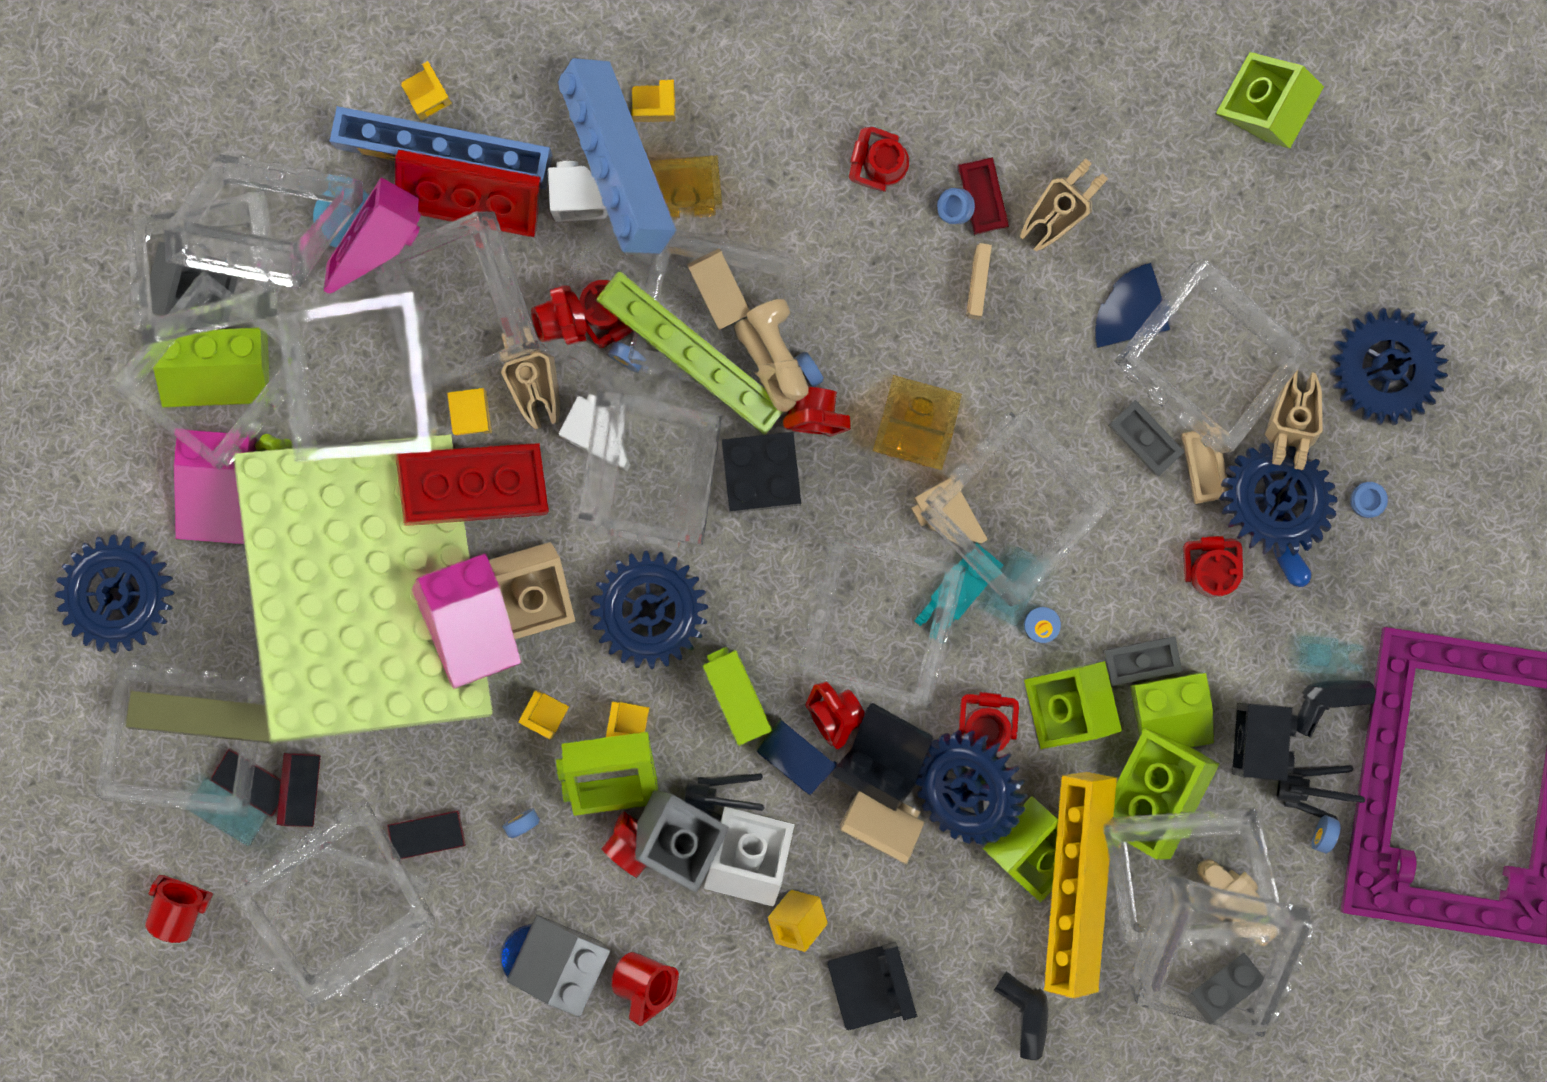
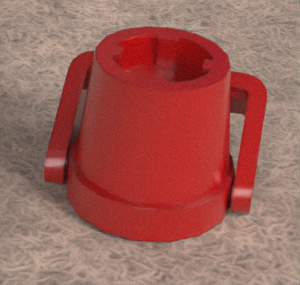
(884, 161)
(560, 317)
(834, 715)

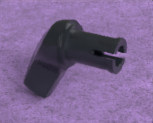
(1331, 695)
(1034, 1015)

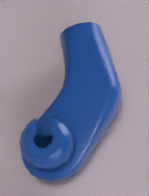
(1293, 567)

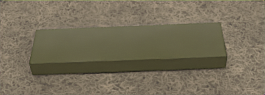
(197, 717)

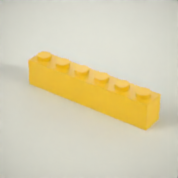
(1079, 885)

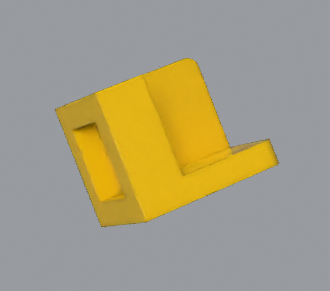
(426, 92)
(654, 102)
(469, 412)
(543, 714)
(626, 719)
(797, 920)

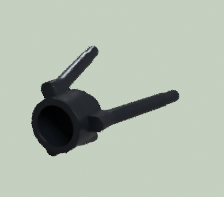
(1298, 789)
(704, 798)

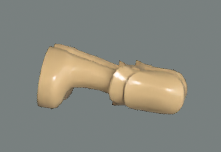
(761, 336)

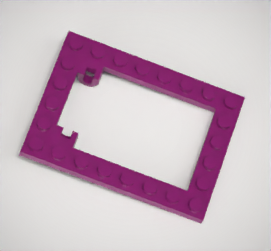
(1371, 876)

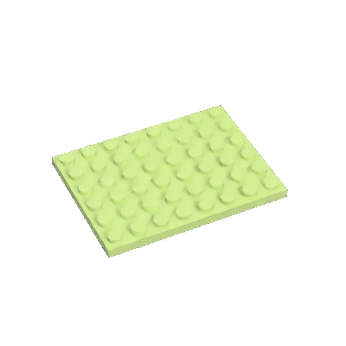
(337, 599)

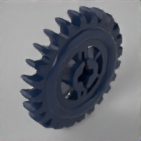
(1420, 354)
(1256, 519)
(133, 563)
(619, 629)
(984, 781)

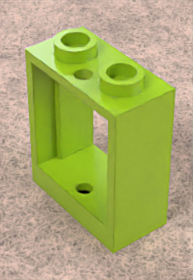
(736, 696)
(604, 756)

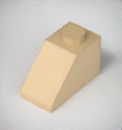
(956, 510)

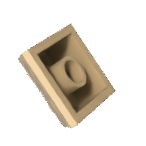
(533, 589)
(882, 827)

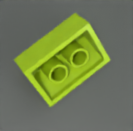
(214, 368)
(1159, 780)

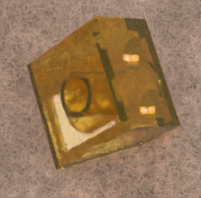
(689, 185)
(917, 422)

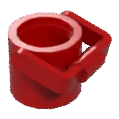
(600, 317)
(817, 414)
(1215, 571)
(989, 720)
(622, 845)
(175, 909)
(645, 984)

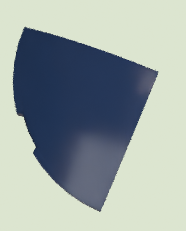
(1128, 307)

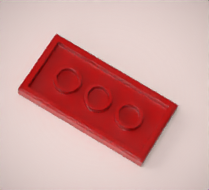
(457, 189)
(472, 484)

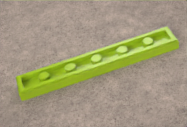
(689, 352)

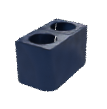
(796, 757)

